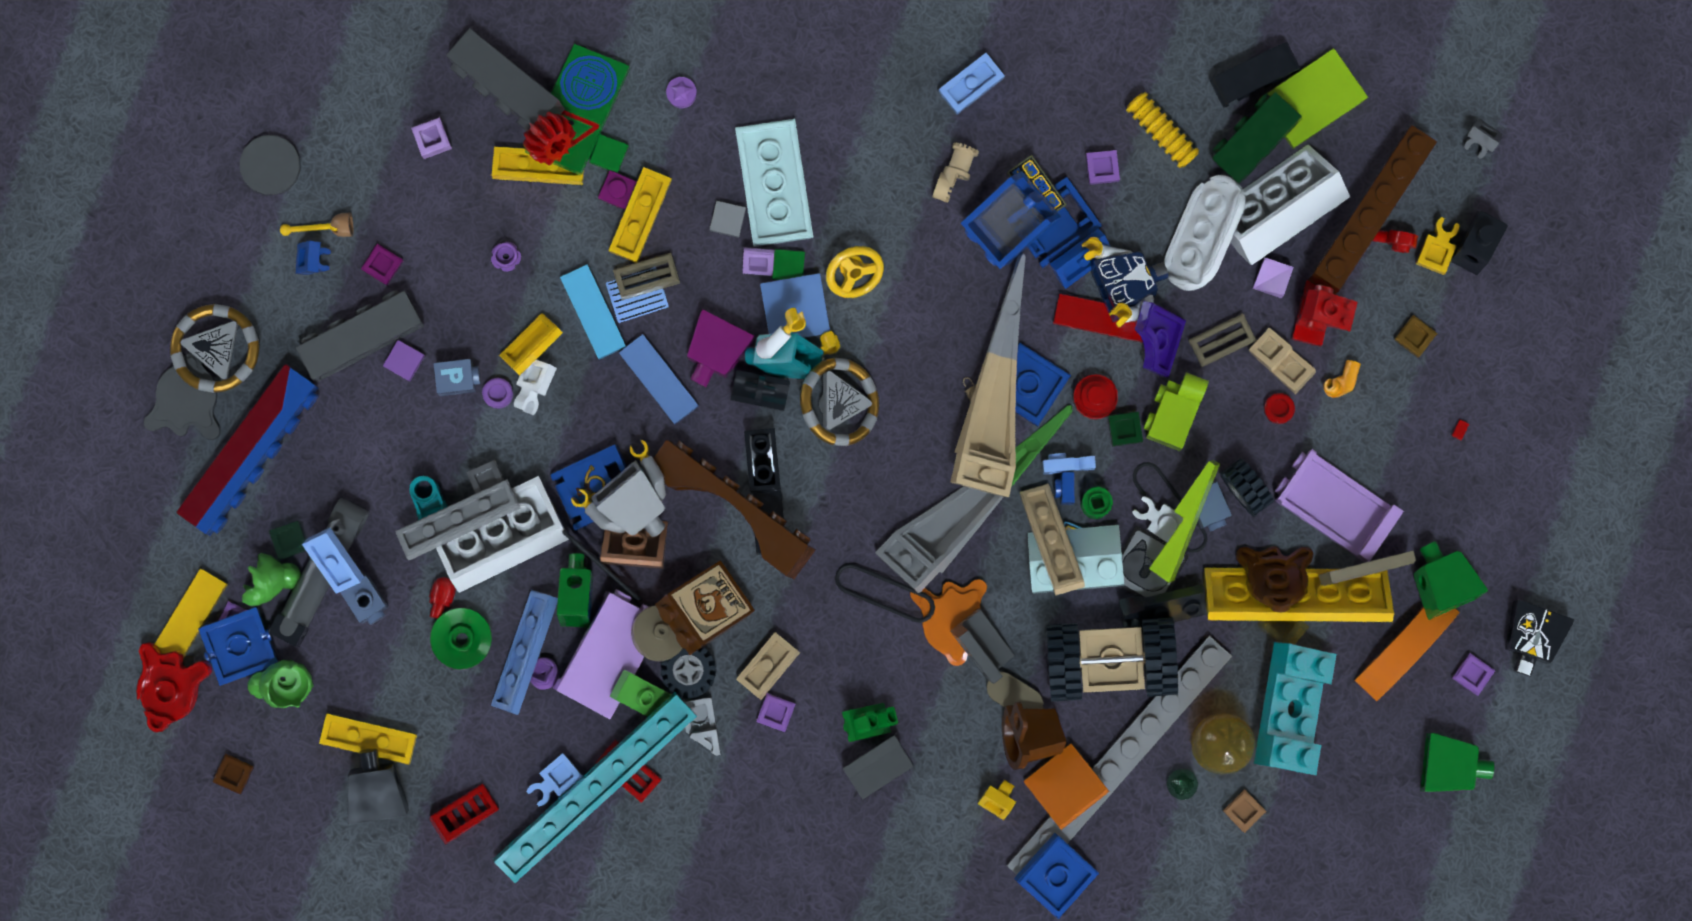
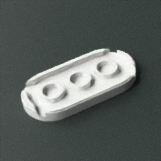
(1204, 232)

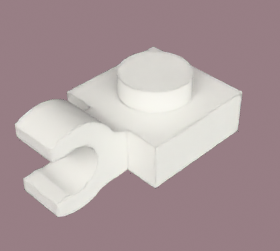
(533, 381)

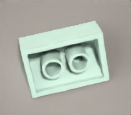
(1096, 553)

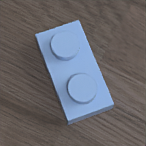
(971, 83)
(333, 560)

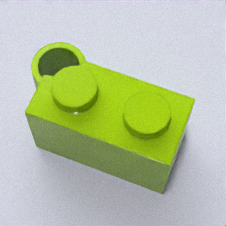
(1175, 411)

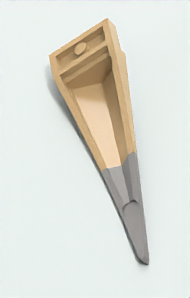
(987, 437)

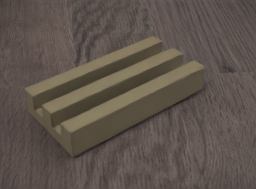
(649, 287)
(1199, 351)

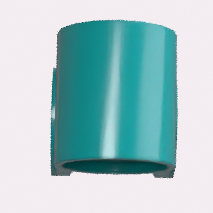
(428, 505)

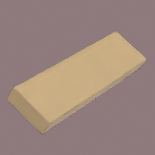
(1052, 539)

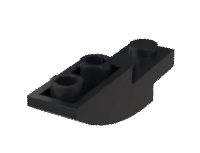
(764, 471)

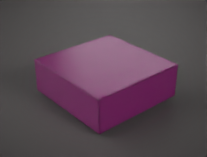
(382, 264)

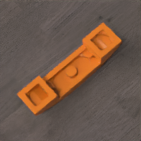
(1403, 652)

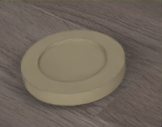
(653, 636)

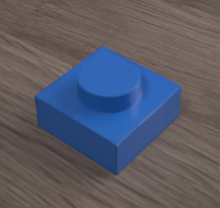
(1065, 488)

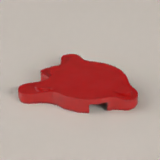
(167, 686)

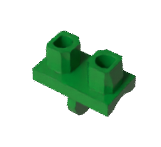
(869, 721)

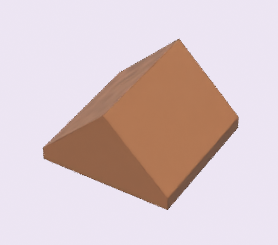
(634, 550)

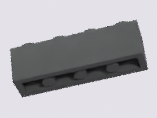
(502, 80)
(359, 336)

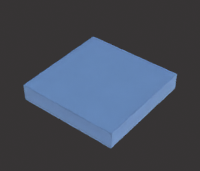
(802, 293)

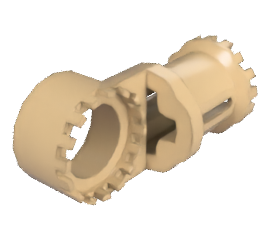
(957, 168)

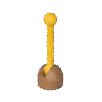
(338, 225)

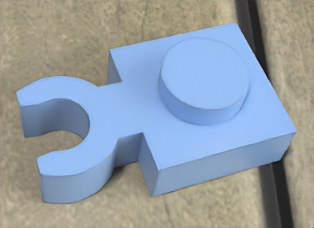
(1059, 463)
(558, 777)

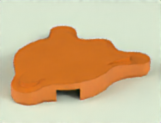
(950, 610)

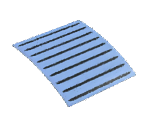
(637, 305)

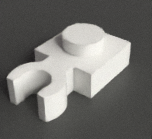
(1163, 521)

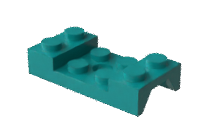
(1298, 677)

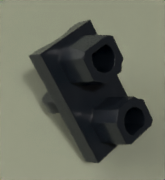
(760, 390)

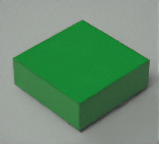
(609, 154)
(788, 264)

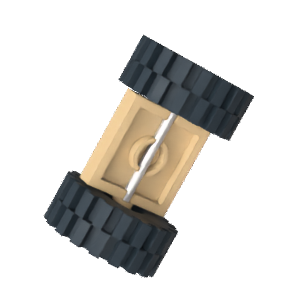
(1112, 659)

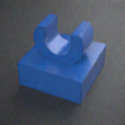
(308, 258)

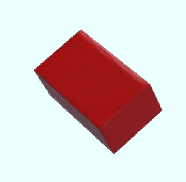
(1460, 430)

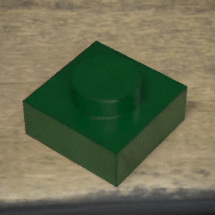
(1125, 429)

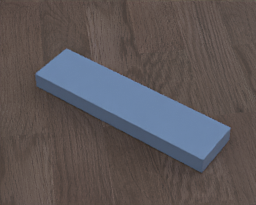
(524, 652)

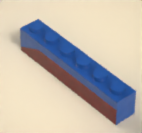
(248, 450)

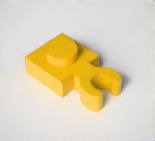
(1437, 250)

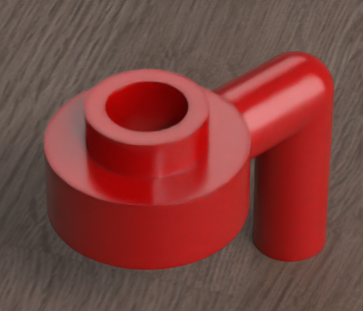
(1400, 240)

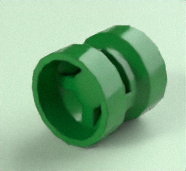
(1092, 506)

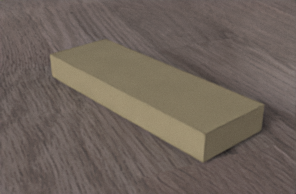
(1367, 568)

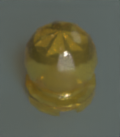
(1223, 743)

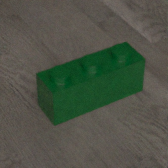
(1256, 137)

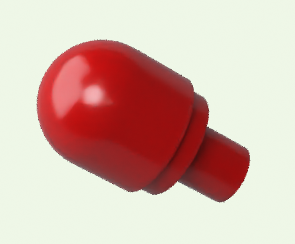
(441, 596)

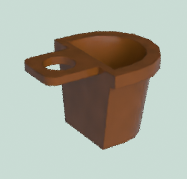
(1030, 735)

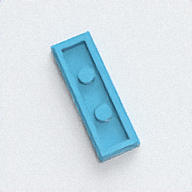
(593, 312)

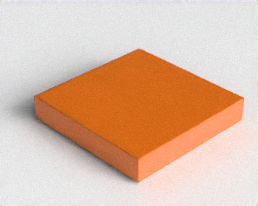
(1066, 786)

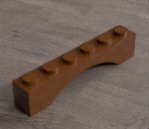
(1373, 209)
(778, 545)

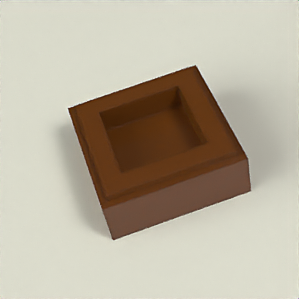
(233, 774)

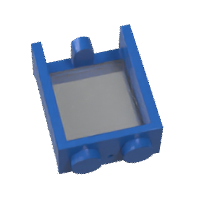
(1010, 220)

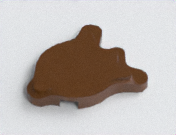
(1276, 578)

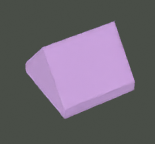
(758, 261)

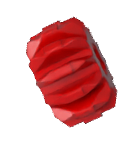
(549, 138)

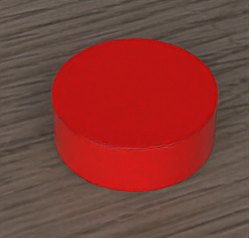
(1279, 408)

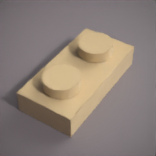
(768, 666)

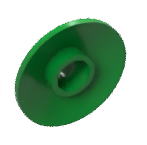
(447, 629)

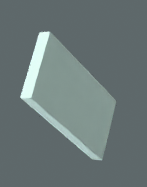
(774, 182)

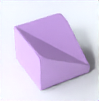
(431, 138)
(1273, 277)

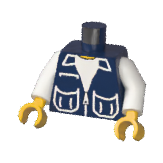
(1123, 279)

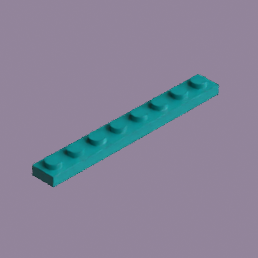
(594, 787)

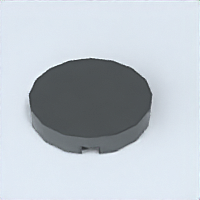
(270, 165)

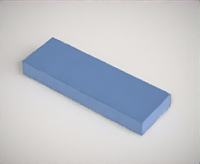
(658, 379)

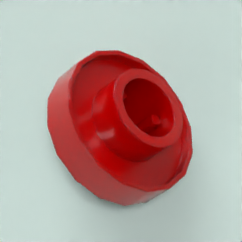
(1095, 397)

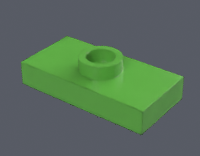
(638, 693)

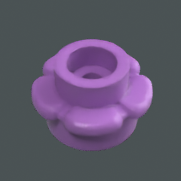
(505, 264)

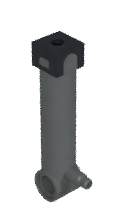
(293, 622)

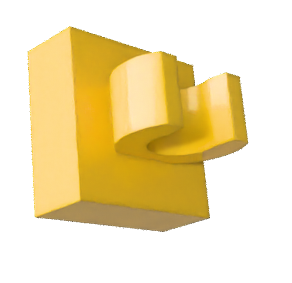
(998, 800)

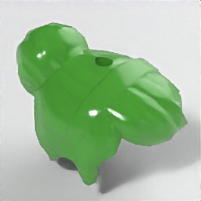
(269, 580)
(279, 692)

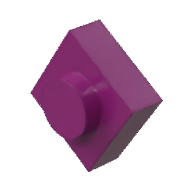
(617, 190)

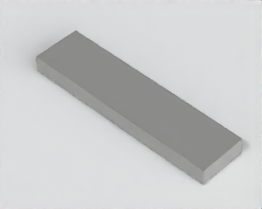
(457, 519)

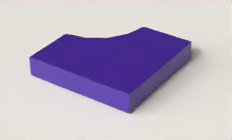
(1161, 337)

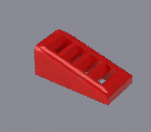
(442, 830)

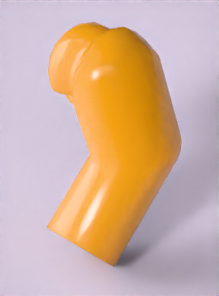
(1344, 383)

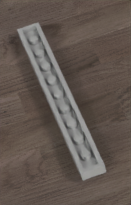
(1136, 741)

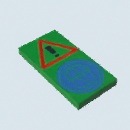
(587, 92)

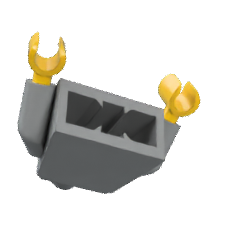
(629, 499)

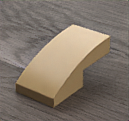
(1282, 360)

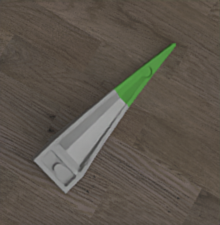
(938, 535)

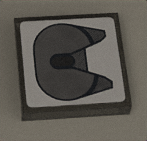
(1137, 558)

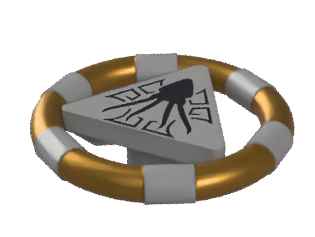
(214, 348)
(839, 401)

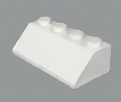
(1287, 203)
(505, 540)

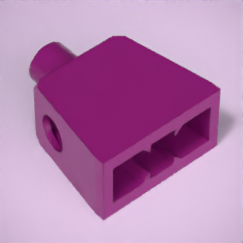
(716, 347)

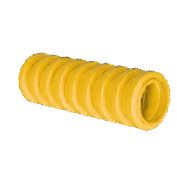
(1162, 130)

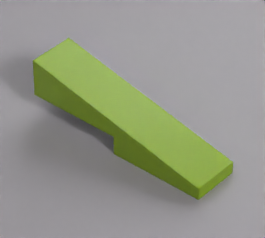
(1189, 508)

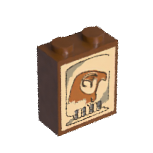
(704, 607)

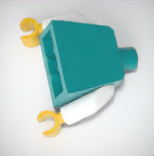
(788, 353)

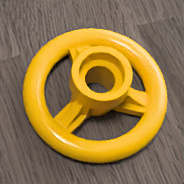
(853, 269)

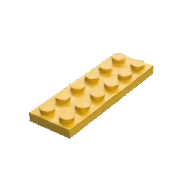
(1352, 600)

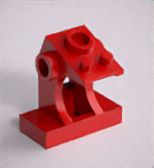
(1321, 309)

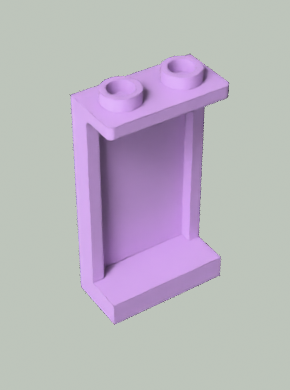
(1337, 506)
(603, 655)

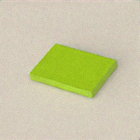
(1320, 95)

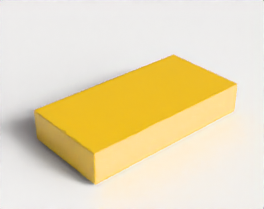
(530, 344)

